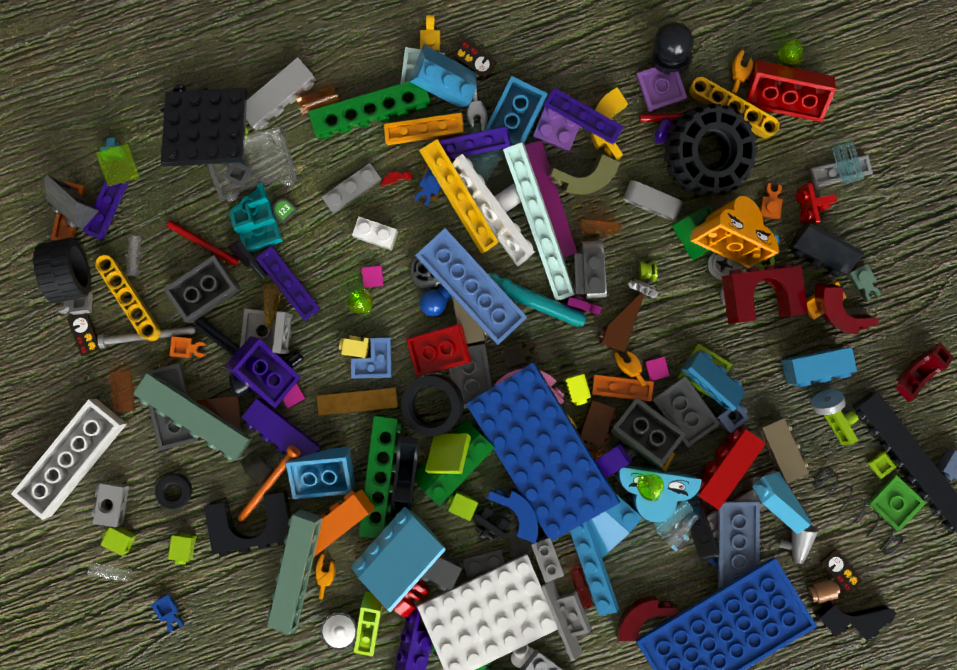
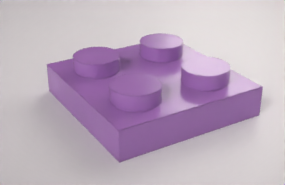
(660, 89)
(556, 130)

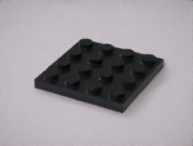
(204, 127)

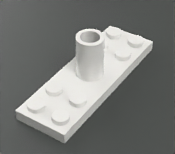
(495, 209)

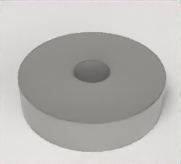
(828, 402)

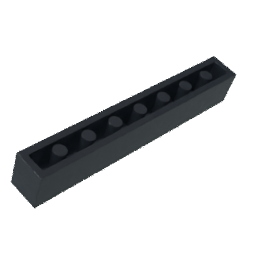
(909, 457)

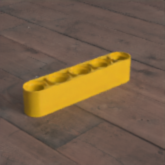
(729, 98)
(121, 291)

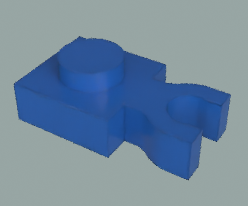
(429, 185)
(166, 610)

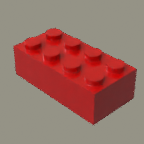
(728, 466)

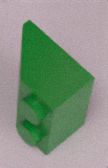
(684, 228)

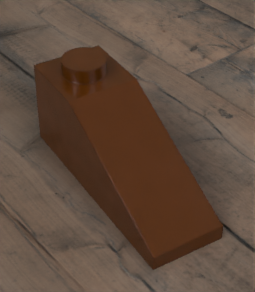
(619, 329)

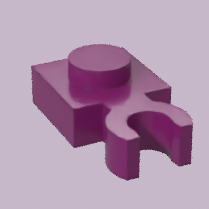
(579, 303)

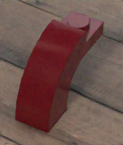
(922, 370)
(638, 613)

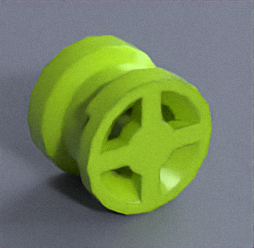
(648, 271)

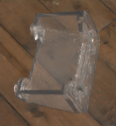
(267, 156)

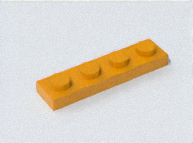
(424, 128)

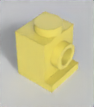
(354, 346)

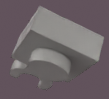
(77, 306)

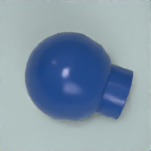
(434, 301)

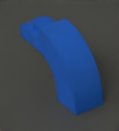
(527, 519)

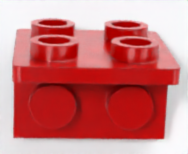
(812, 206)

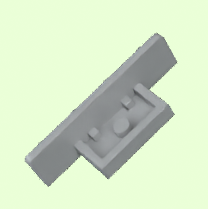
(568, 617)

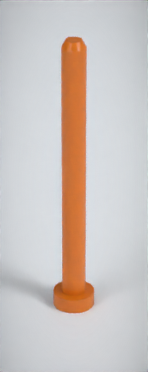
(292, 452)

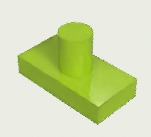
(841, 426)

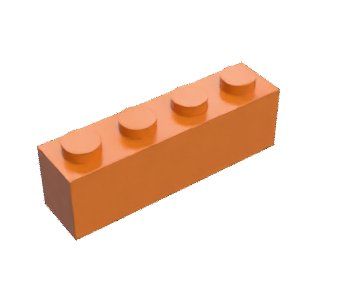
(343, 518)

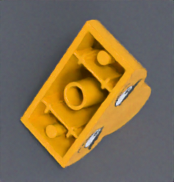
(737, 233)

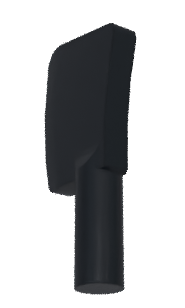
(246, 258)

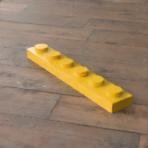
(459, 196)

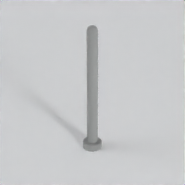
(103, 340)

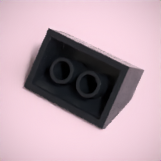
(825, 250)

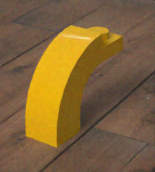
(609, 106)

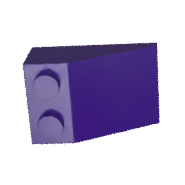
(262, 371)

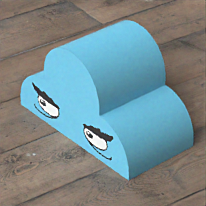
(676, 488)

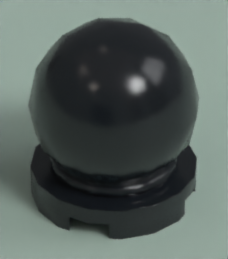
(672, 48)

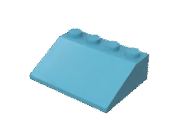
(398, 558)

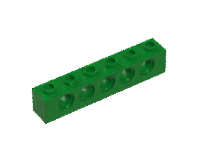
(320, 116)
(381, 424)

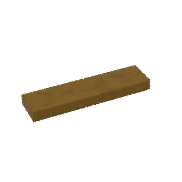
(357, 401)

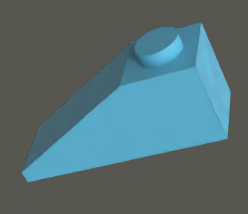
(780, 500)

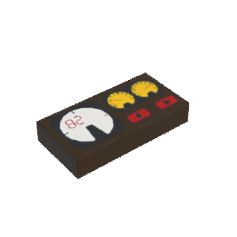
(474, 59)
(84, 334)
(840, 571)

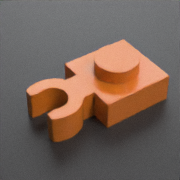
(771, 205)
(184, 347)

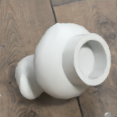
(521, 655)

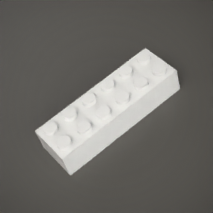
(69, 458)

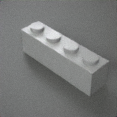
(277, 93)

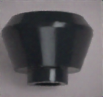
(238, 388)

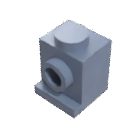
(728, 424)

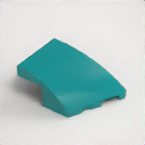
(256, 221)

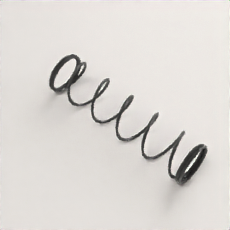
(891, 539)

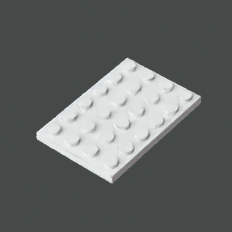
(488, 616)

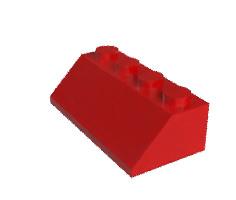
(790, 91)

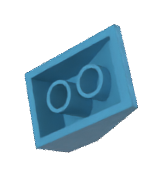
(321, 474)
(614, 526)

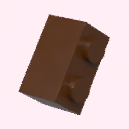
(597, 422)

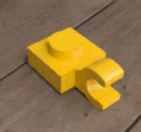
(430, 36)

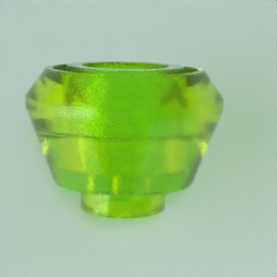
(791, 52)
(360, 302)
(650, 487)

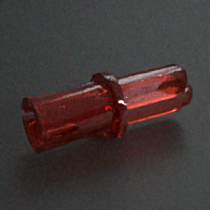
(581, 588)

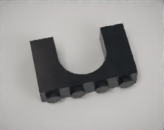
(226, 538)

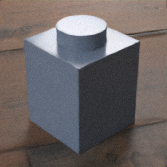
(948, 465)

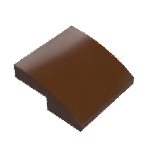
(225, 408)

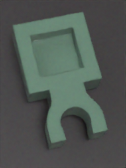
(862, 279)

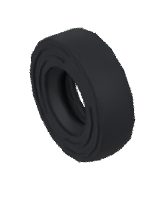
(161, 495)

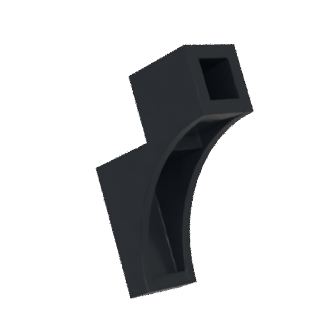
(405, 473)

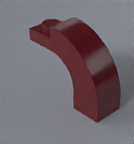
(830, 306)

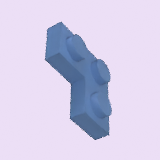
(378, 365)

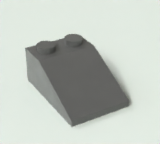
(69, 202)

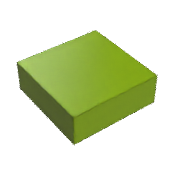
(881, 465)

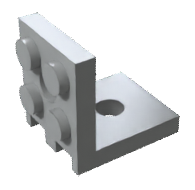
(277, 336)

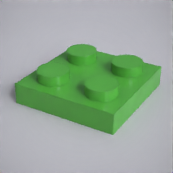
(896, 503)

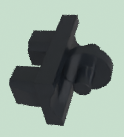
(498, 528)

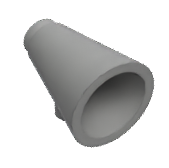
(800, 543)

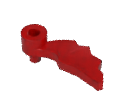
(395, 176)

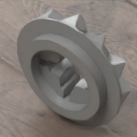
(714, 267)
(643, 288)

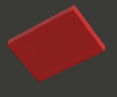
(439, 350)

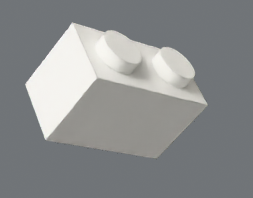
(375, 233)

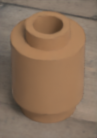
(824, 591)

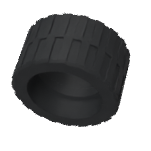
(62, 270)

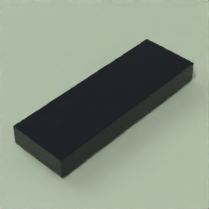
(702, 533)

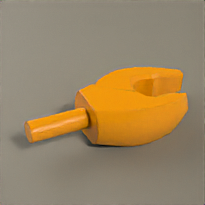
(740, 73)
(633, 368)
(324, 578)

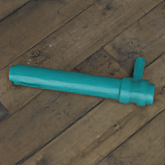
(539, 302)

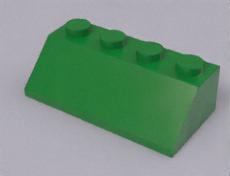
(441, 486)

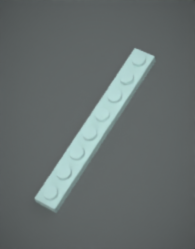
(539, 221)

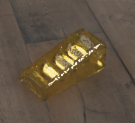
(271, 297)

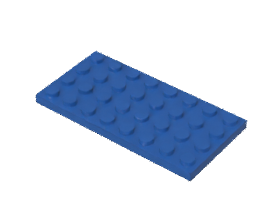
(543, 452)
(731, 625)

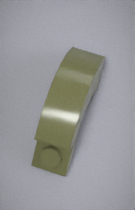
(597, 178)

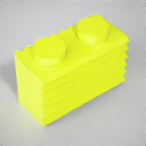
(577, 389)

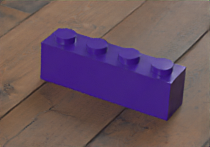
(278, 429)

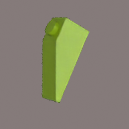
(368, 625)

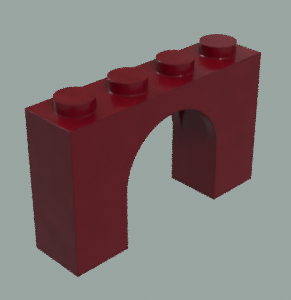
(740, 289)

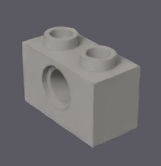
(118, 495)
(547, 559)

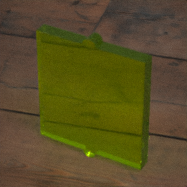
(118, 164)

